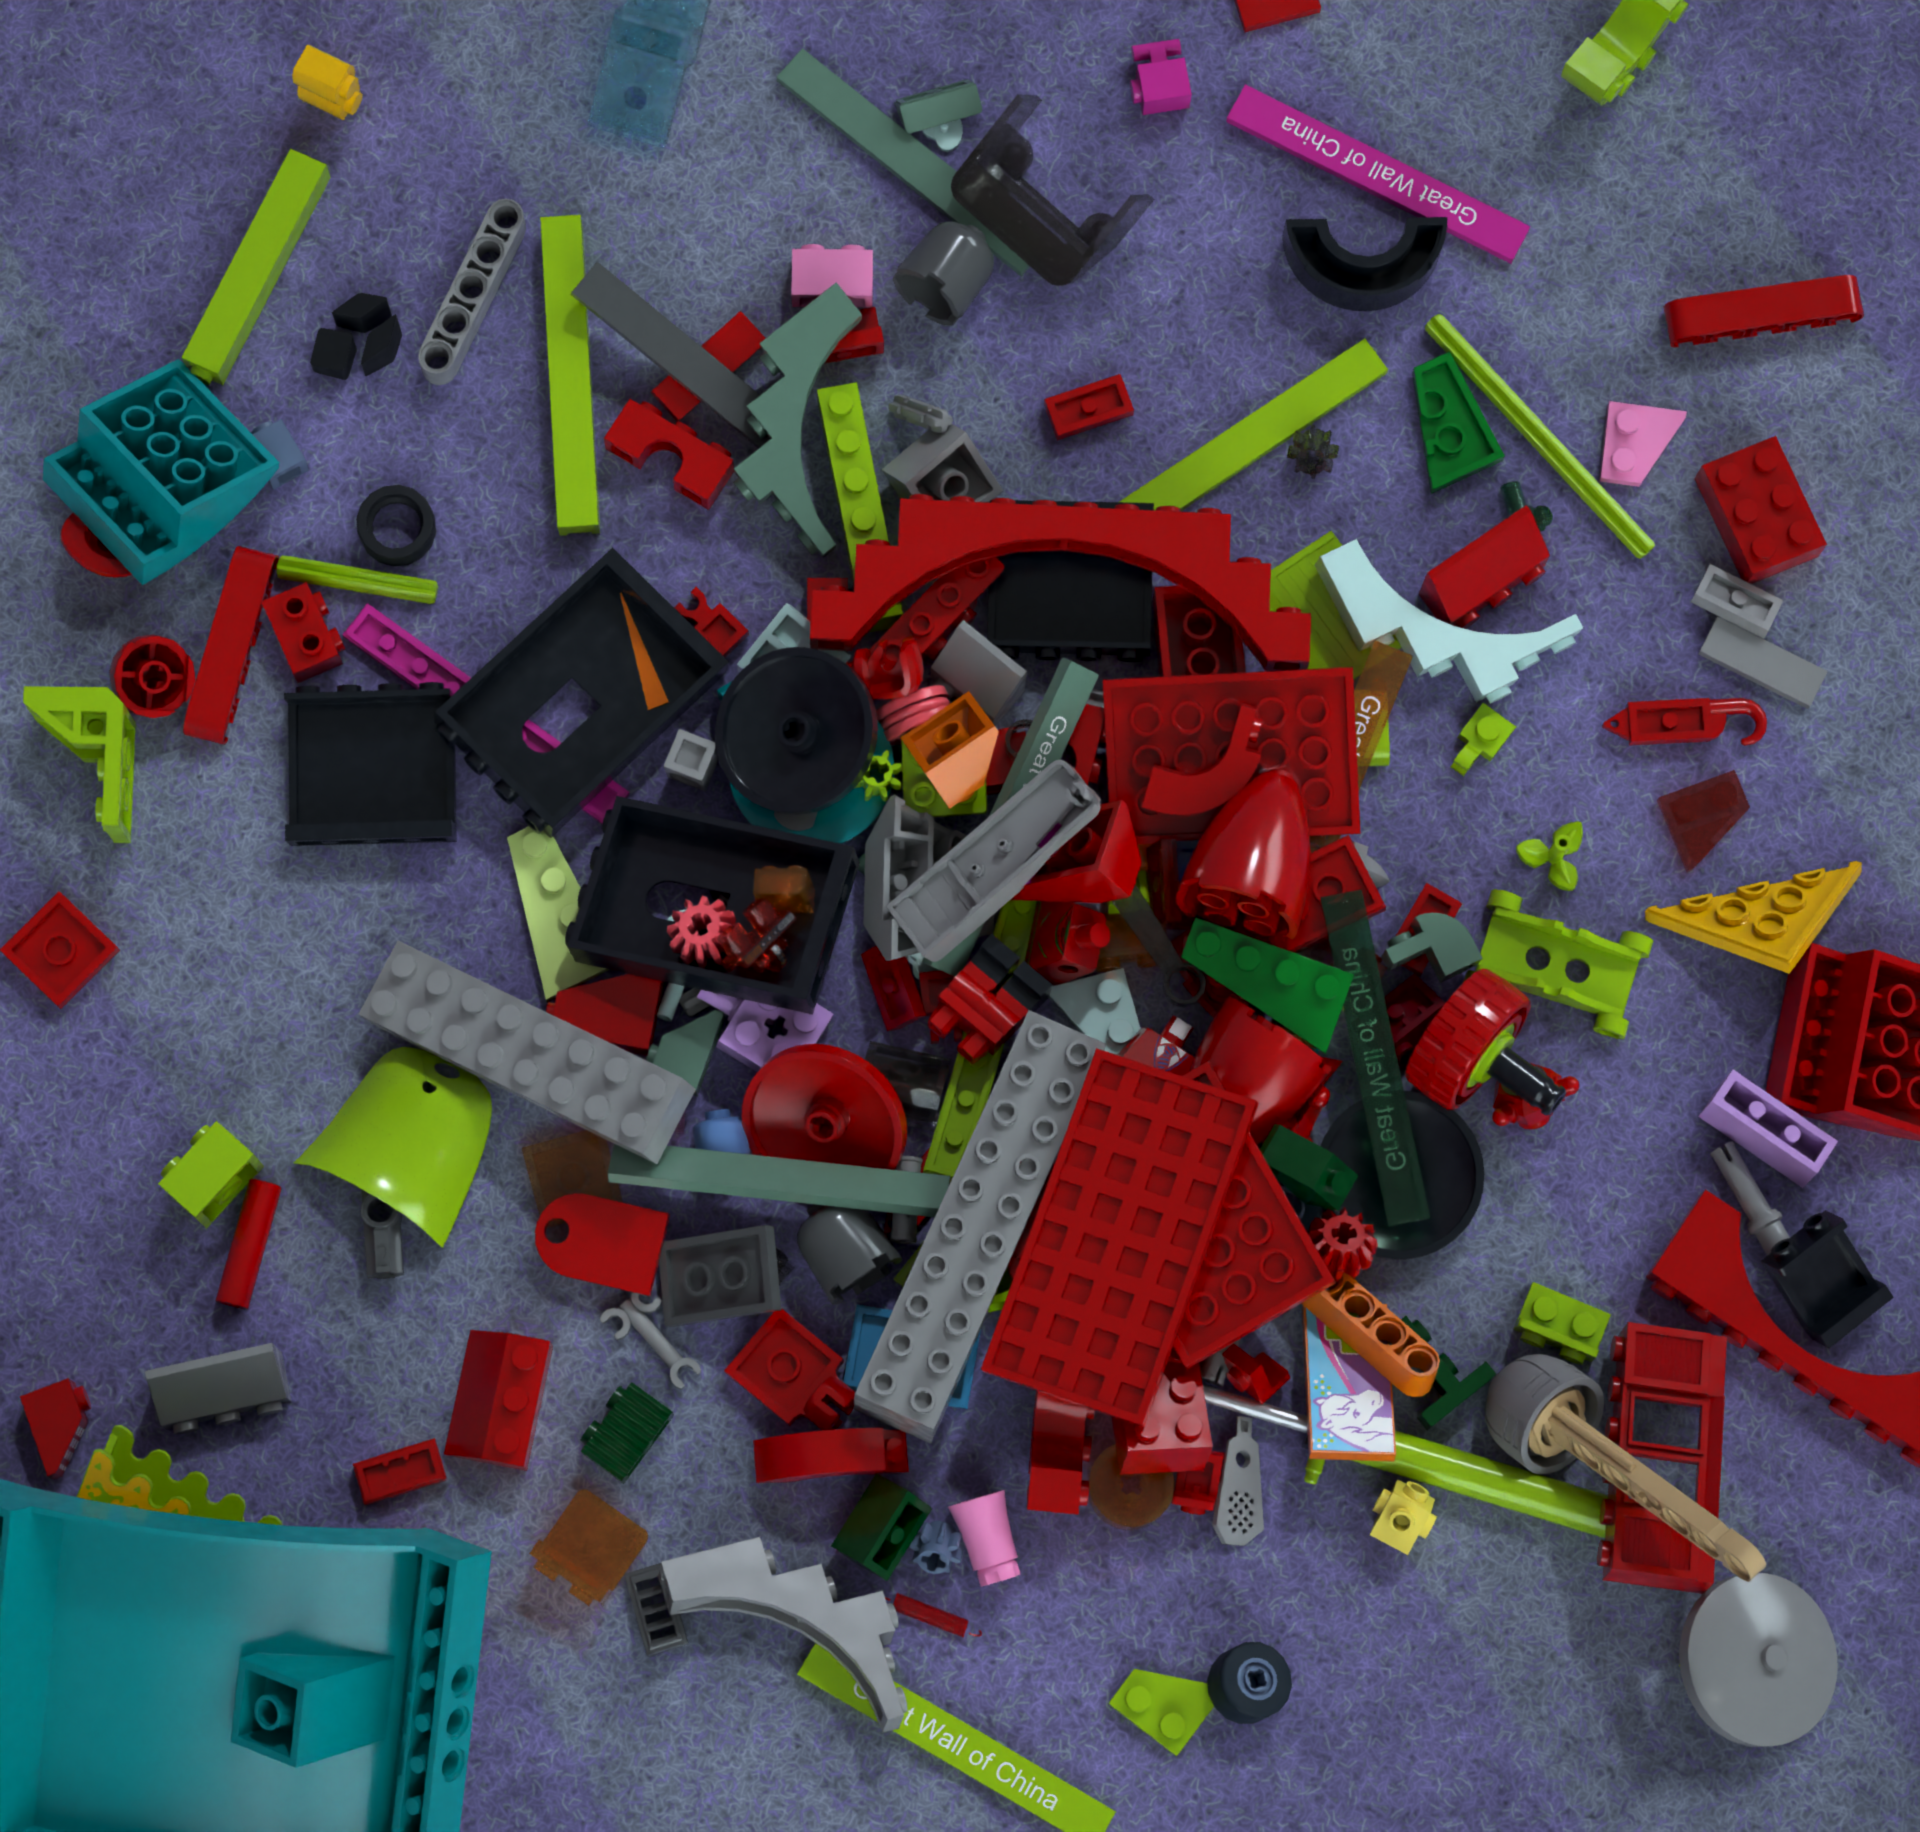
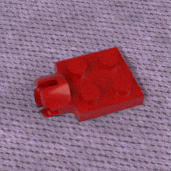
(792, 1373)

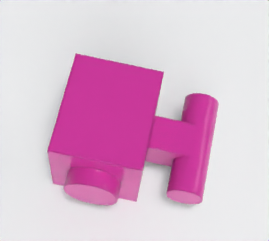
(1161, 83)

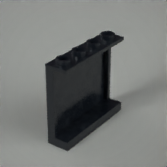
(1071, 604)
(369, 767)

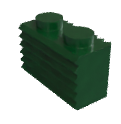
(626, 1431)

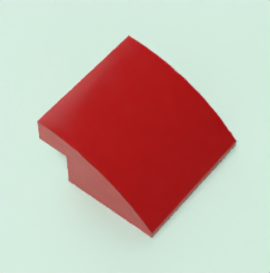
(1851, 1041)

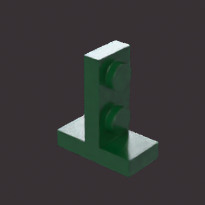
(1446, 1383)

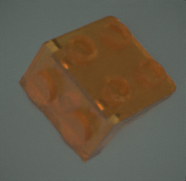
(589, 1548)

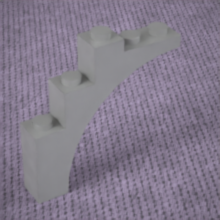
(851, 1630)

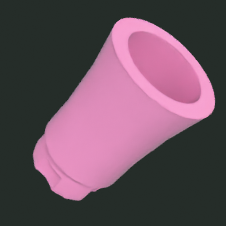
(987, 1537)

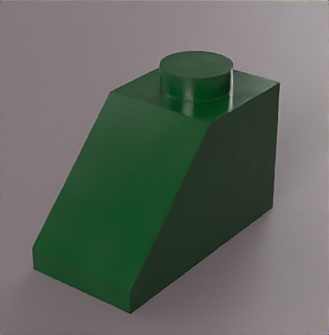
(1307, 1169)

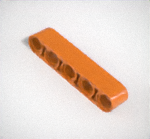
(1374, 1325)

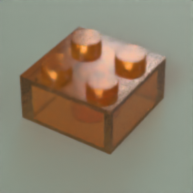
(785, 888)

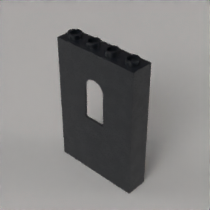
(586, 641)
(665, 844)

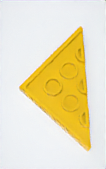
(1762, 919)

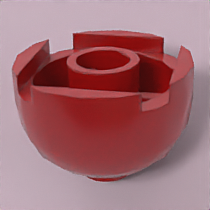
(152, 675)

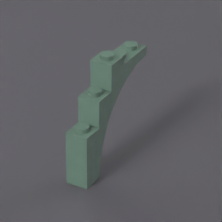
(798, 354)

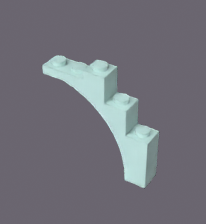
(1377, 612)

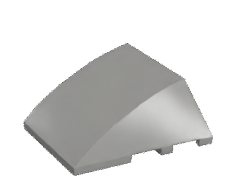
(895, 856)

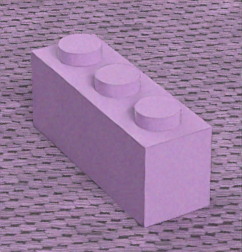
(1768, 1128)

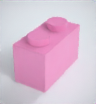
(819, 268)

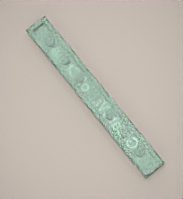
(1375, 1060)

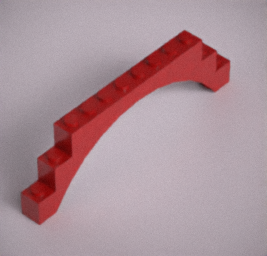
(1177, 545)

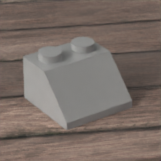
(943, 468)
(978, 666)

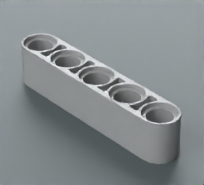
(470, 274)

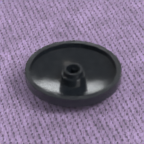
(796, 730)
(1448, 1166)

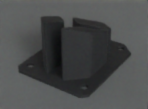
(336, 349)

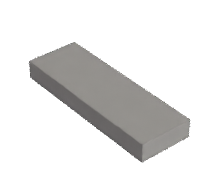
(1762, 662)

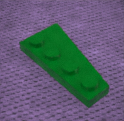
(1280, 983)

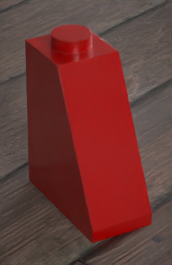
(613, 1009)

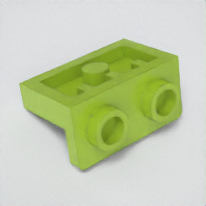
(1561, 1323)

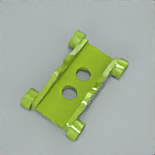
(1609, 963)

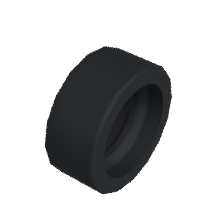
(392, 495)

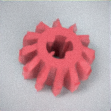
(688, 924)

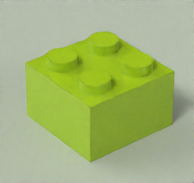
(210, 1173)

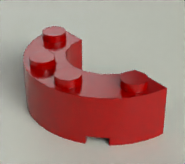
(1057, 1456)

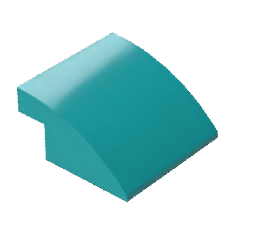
(158, 469)

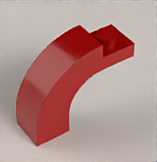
(1201, 791)
(830, 1454)

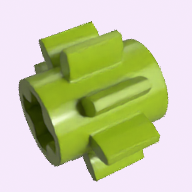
(884, 767)

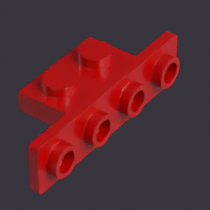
(942, 609)

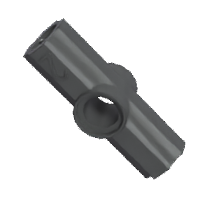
(382, 1241)

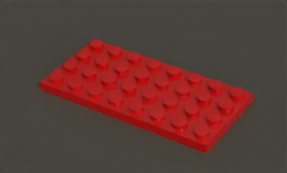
(1120, 1237)

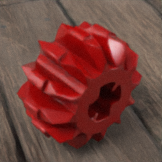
(1344, 1242)

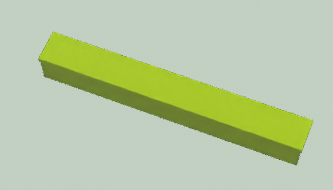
(569, 376)

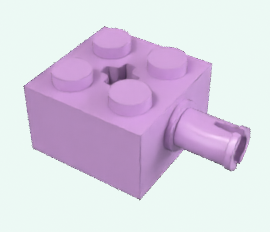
(747, 1034)

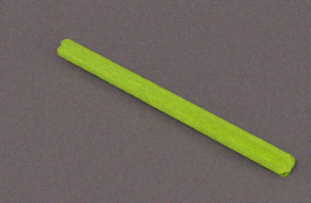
(1540, 436)

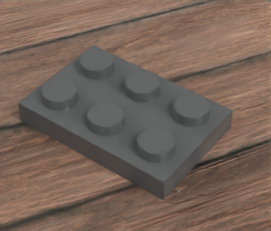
(719, 1276)

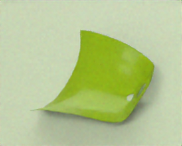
(409, 1143)

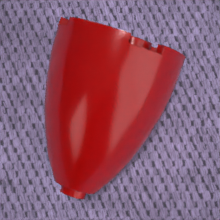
(1252, 862)
(1261, 1064)

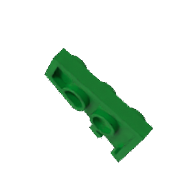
(1451, 424)

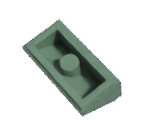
(938, 106)

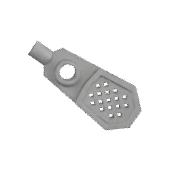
(1239, 1481)

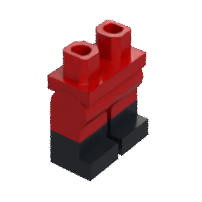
(977, 1010)

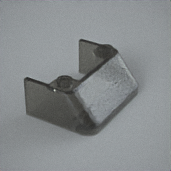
(998, 196)

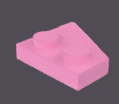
(1635, 440)

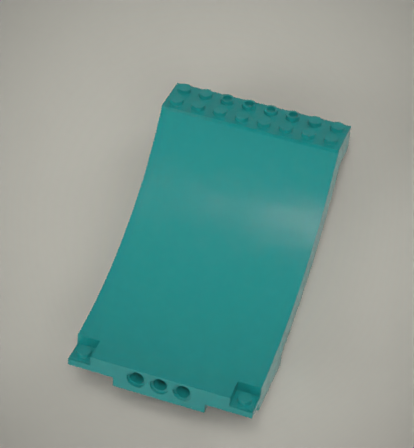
(231, 1672)

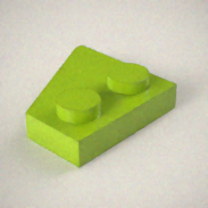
(1163, 1706)

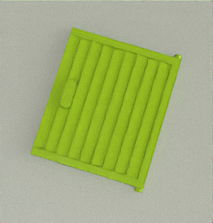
(1300, 586)

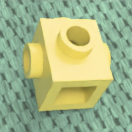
(1403, 1515)

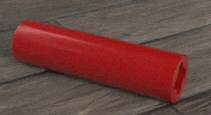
(248, 1244)

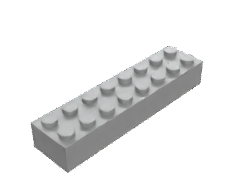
(527, 1052)

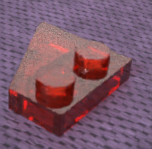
(1703, 815)

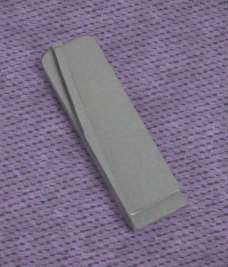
(994, 861)

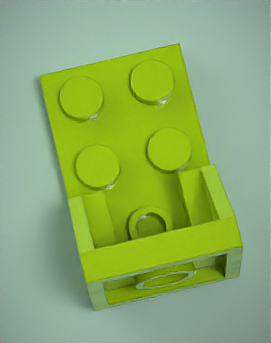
(98, 731)

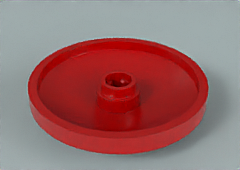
(825, 1109)

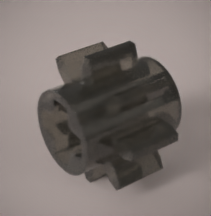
(1316, 441)

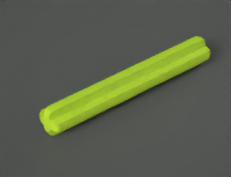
(357, 579)

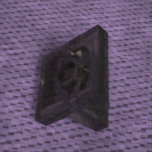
(916, 1079)

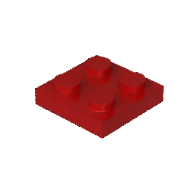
(59, 950)

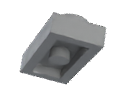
(1737, 601)

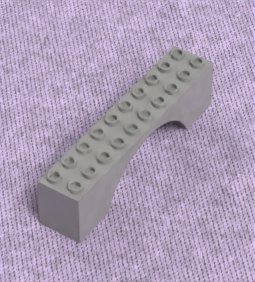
(976, 1229)

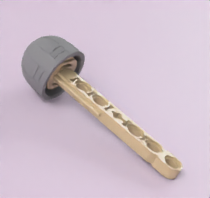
(1550, 1416)

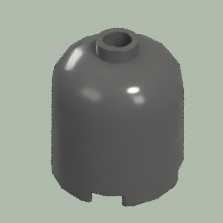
(946, 271)
(845, 1249)

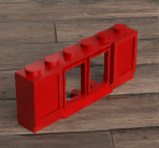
(1677, 1370)

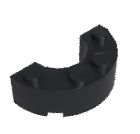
(1359, 280)

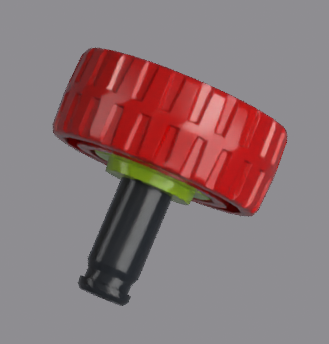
(1474, 1042)

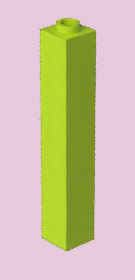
(256, 267)

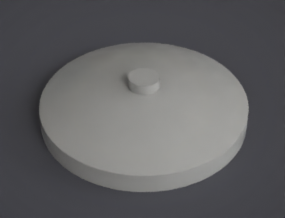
(1758, 1660)

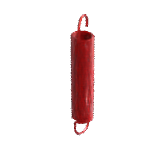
(931, 1615)

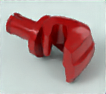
(890, 678)

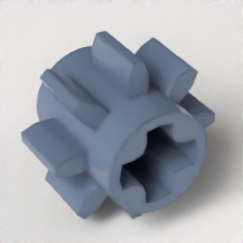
(937, 1547)

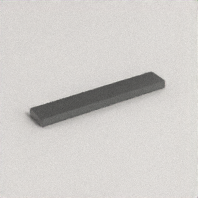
(668, 348)

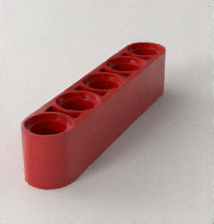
(1763, 309)
(229, 644)

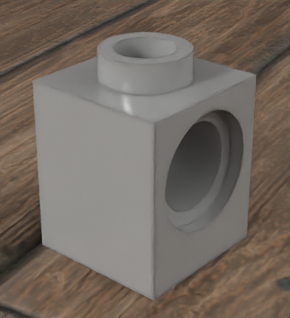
(691, 760)

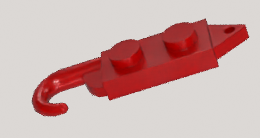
(1683, 720)

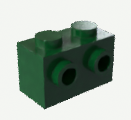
(878, 1526)

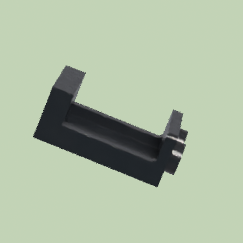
(1825, 1279)

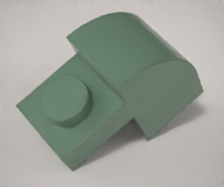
(1441, 939)

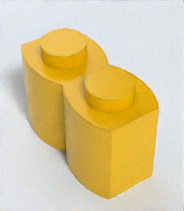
(327, 83)

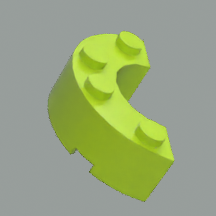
(1606, 62)

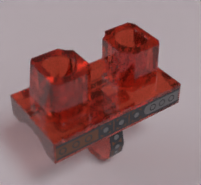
(759, 945)

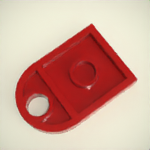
(606, 1242)

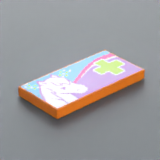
(1345, 1399)

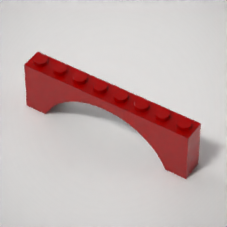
(1707, 1273)

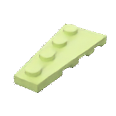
(550, 904)

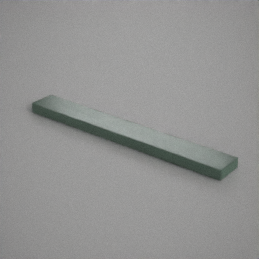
(885, 143)
(783, 1180)

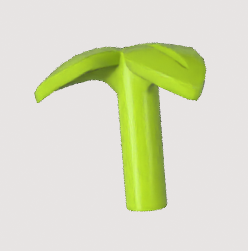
(1565, 841)

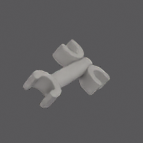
(633, 1312)

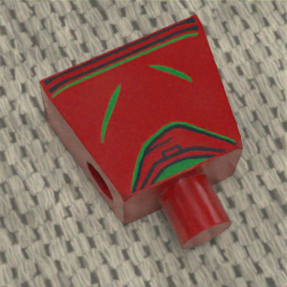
(1065, 940)

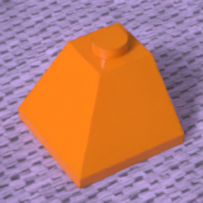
(954, 748)

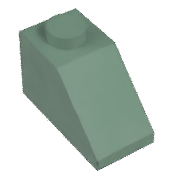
(689, 1048)

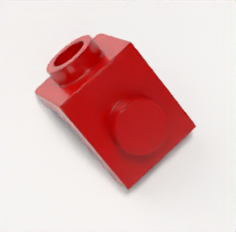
(1256, 1376)
(1199, 1489)

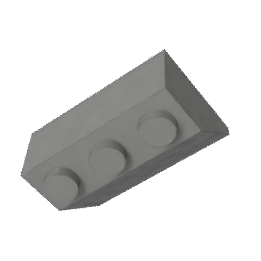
(219, 1388)

